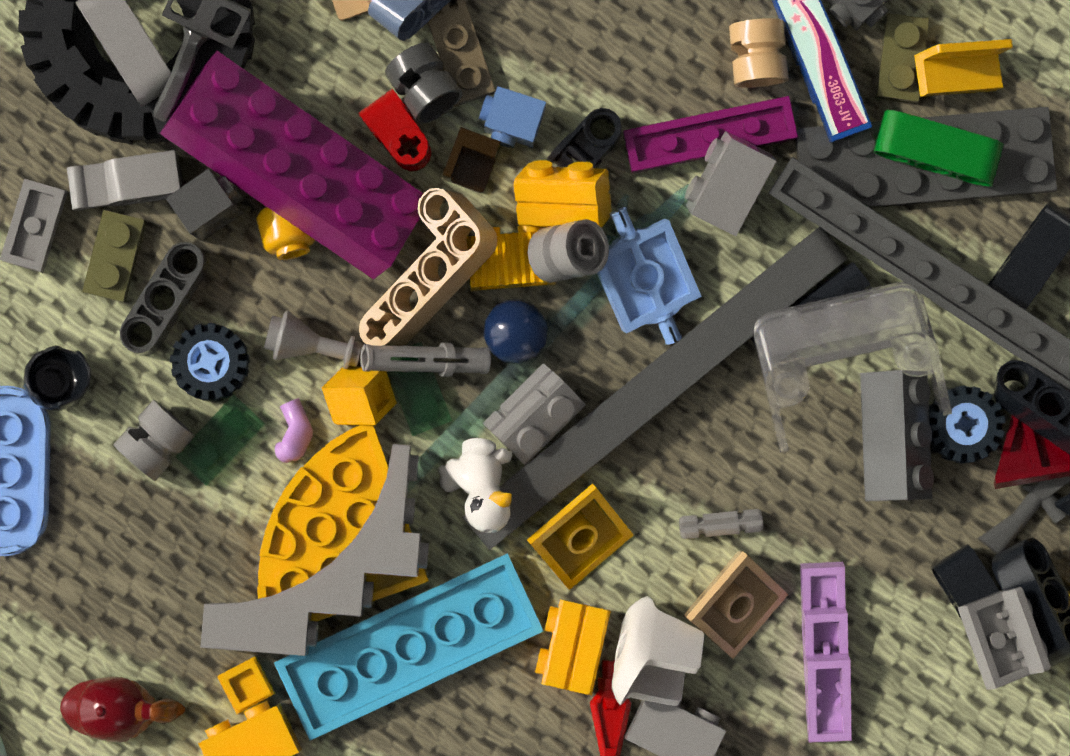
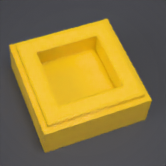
(246, 684)

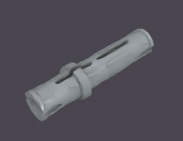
(472, 359)

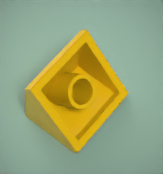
(580, 537)

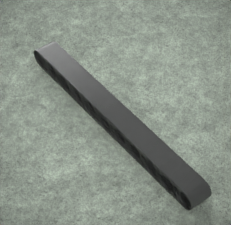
(665, 379)

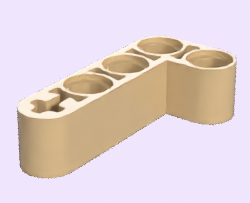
(423, 273)

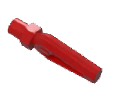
(608, 715)

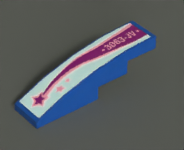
(823, 67)

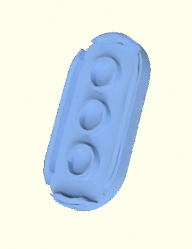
(23, 470)

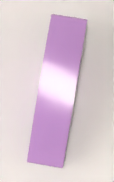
(826, 652)

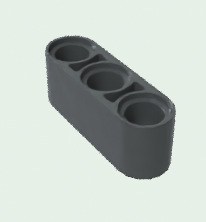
(163, 320)

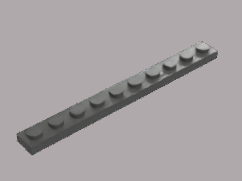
(925, 269)

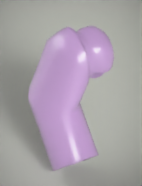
(297, 435)

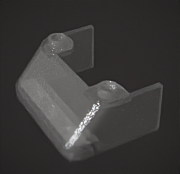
(845, 328)

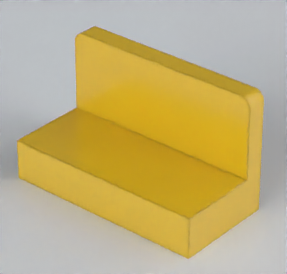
(961, 67)

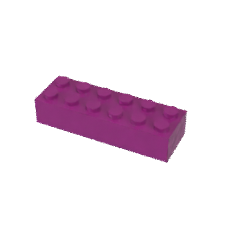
(295, 165)

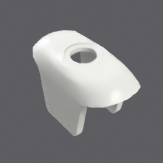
(654, 655)

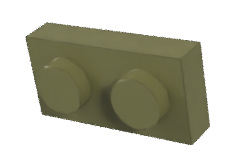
(897, 72)
(114, 256)

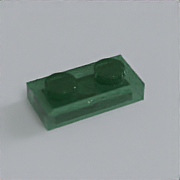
(420, 398)
(220, 440)

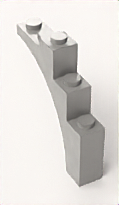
(382, 547)

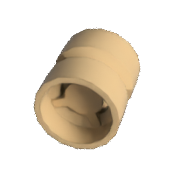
(758, 53)

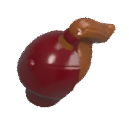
(115, 709)

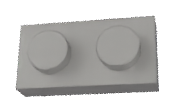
(33, 225)

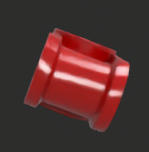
(393, 127)

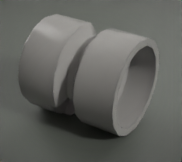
(568, 251)
(154, 440)

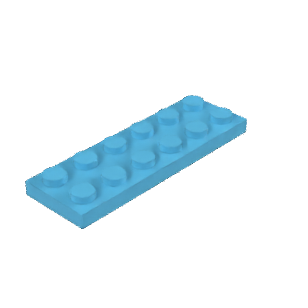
(409, 647)

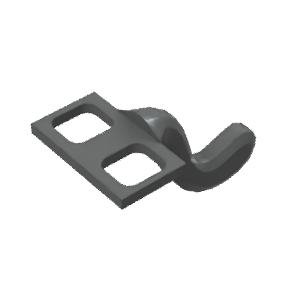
(196, 32)

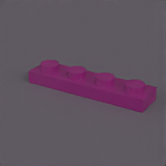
(691, 136)

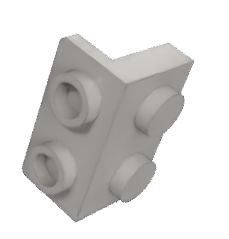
(1004, 637)

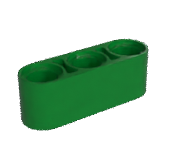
(938, 148)

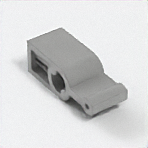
(125, 180)

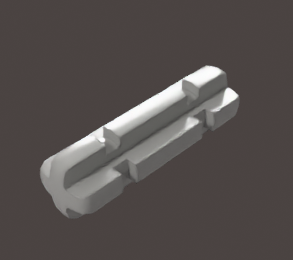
(721, 523)

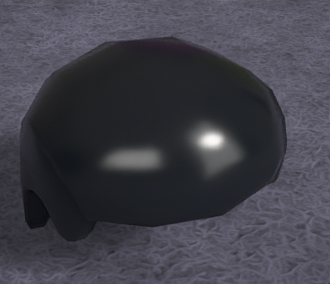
(57, 378)

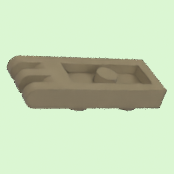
(461, 51)

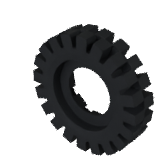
(73, 72)

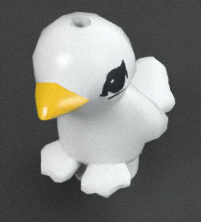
(479, 475)

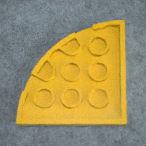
(324, 514)

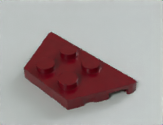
(1030, 456)

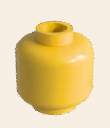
(281, 236)

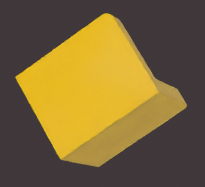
(358, 396)

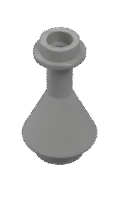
(293, 338)

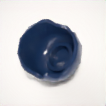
(515, 331)

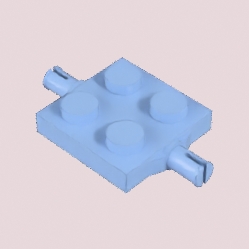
(647, 276)

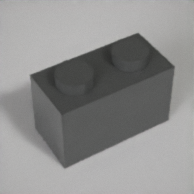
(206, 204)

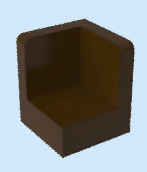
(471, 160)

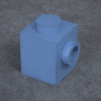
(512, 117)

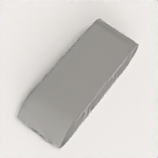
(127, 47)

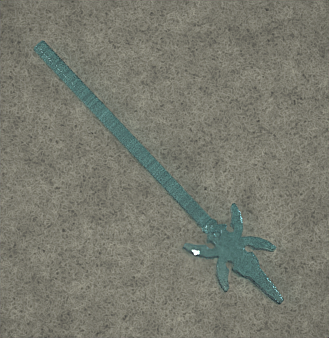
(555, 328)

